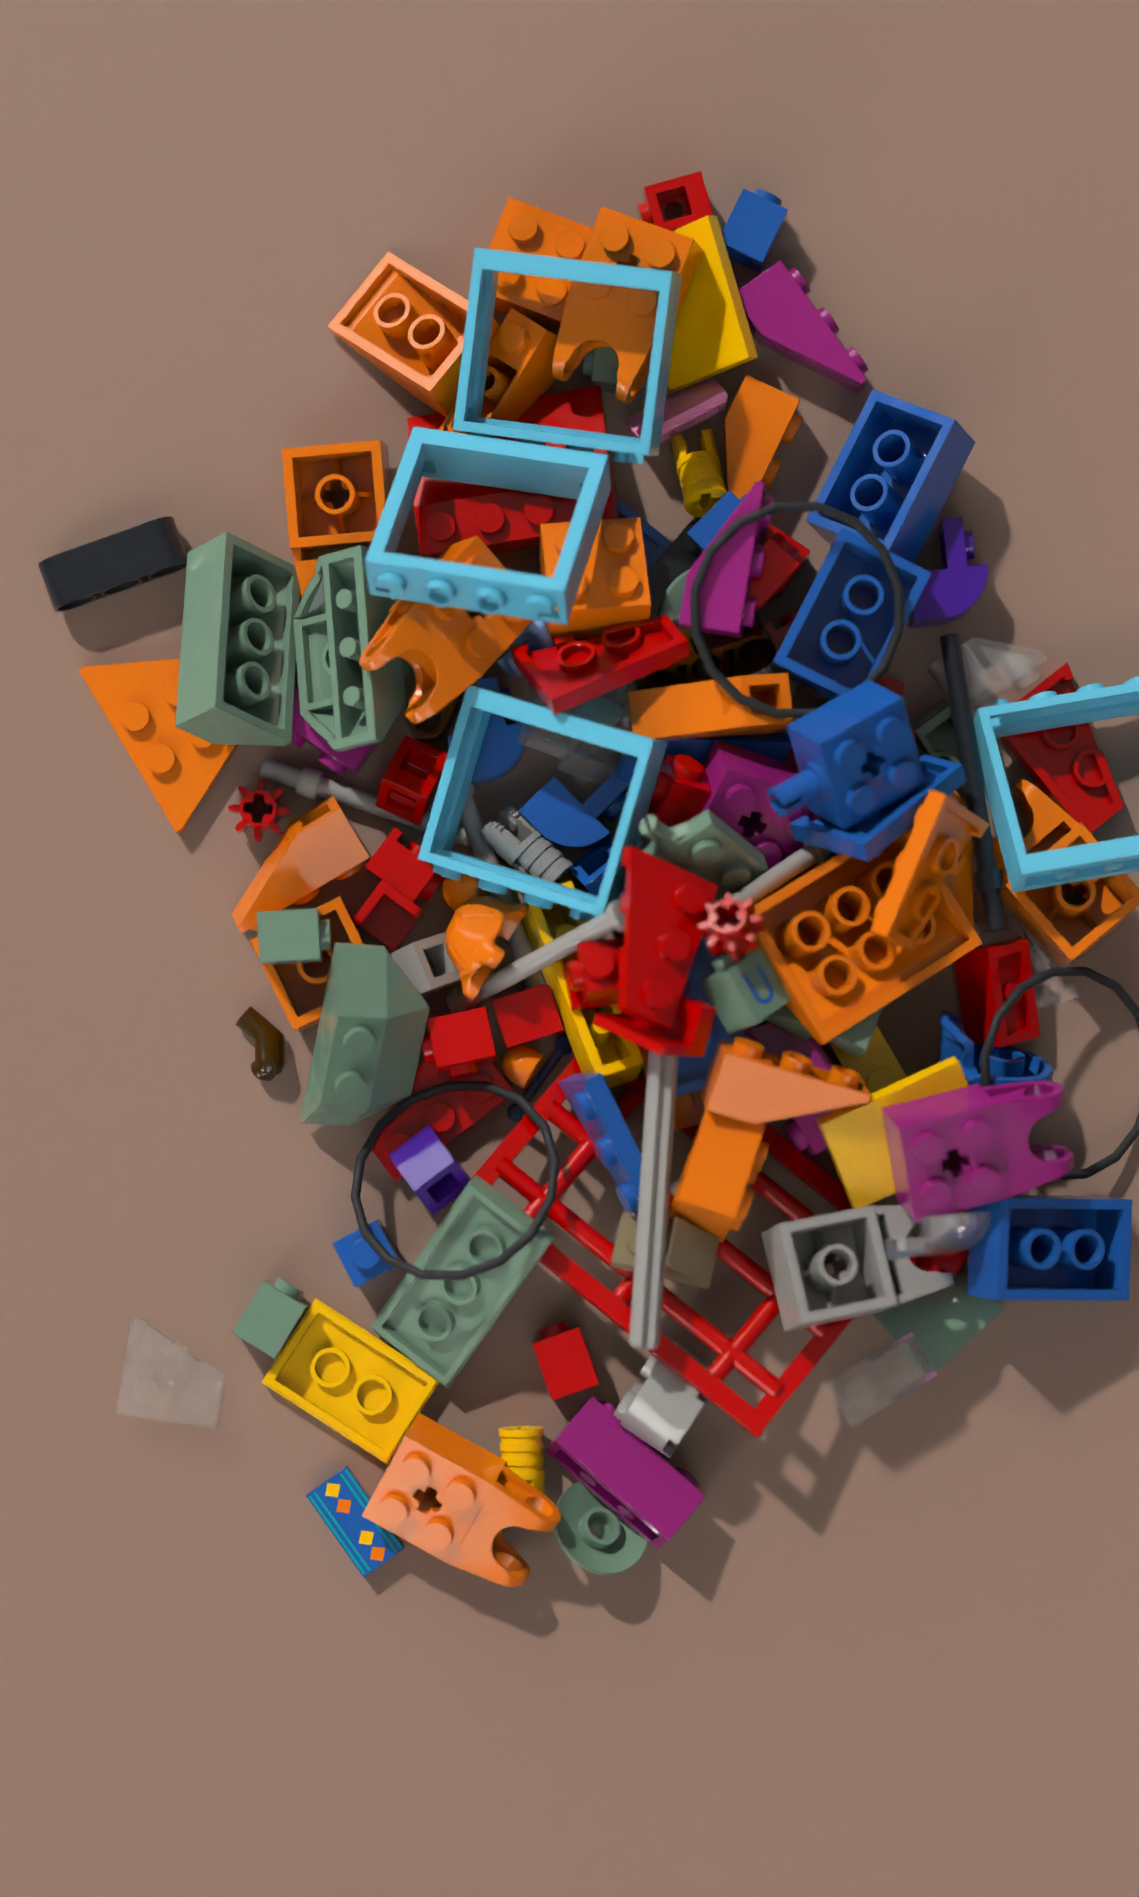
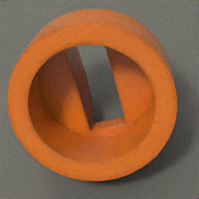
(521, 1064)

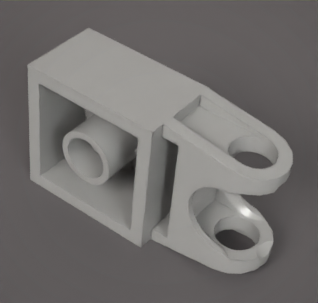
(862, 1275)

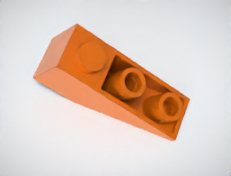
(516, 369)
(753, 433)
(707, 709)
(306, 856)
(769, 1087)

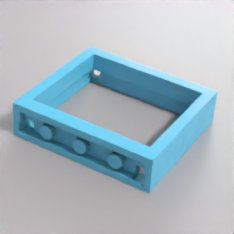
(477, 337)
(498, 465)
(1039, 713)
(457, 778)

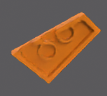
(930, 854)

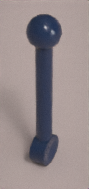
(562, 1045)

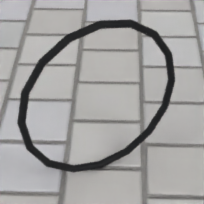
(759, 514)
(1010, 1002)
(515, 1247)

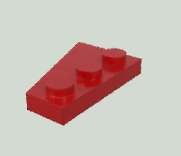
(591, 667)
(1068, 762)
(659, 935)
(446, 1113)

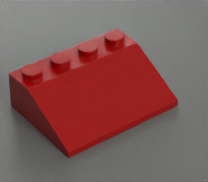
(500, 516)

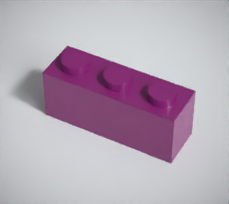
(626, 1473)

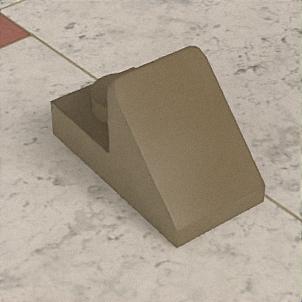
(688, 1253)

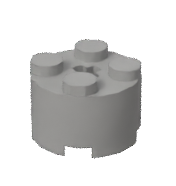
(661, 1407)

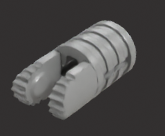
(525, 847)

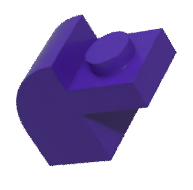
(957, 586)
(430, 1169)

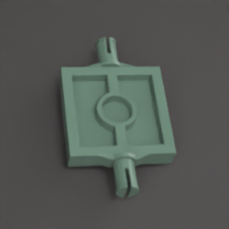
(706, 850)

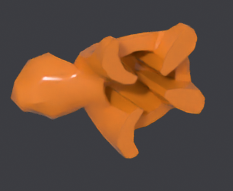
(475, 930)

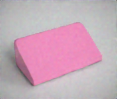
(685, 409)

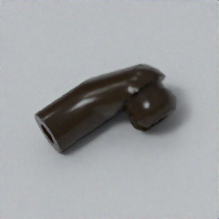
(269, 1044)

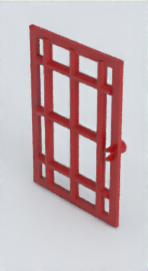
(614, 1305)

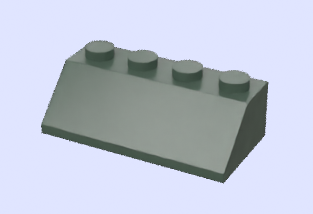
(237, 645)

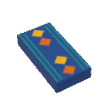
(341, 1505)

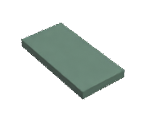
(447, 1320)

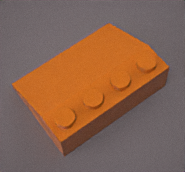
(830, 958)

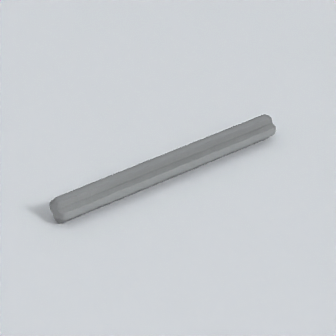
(653, 1201)

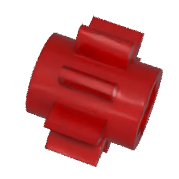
(250, 799)
(731, 927)

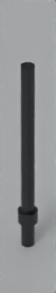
(988, 878)

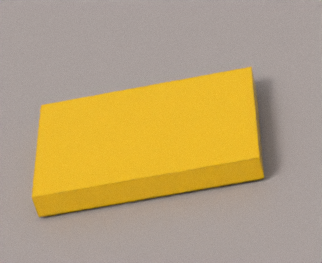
(712, 323)
(858, 1134)
(350, 1380)

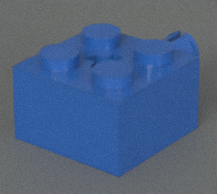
(851, 757)

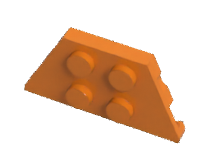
(142, 711)

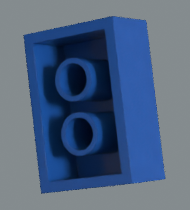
(894, 473)
(846, 618)
(1053, 1249)

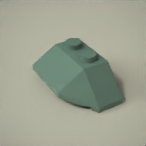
(330, 635)
(364, 1038)

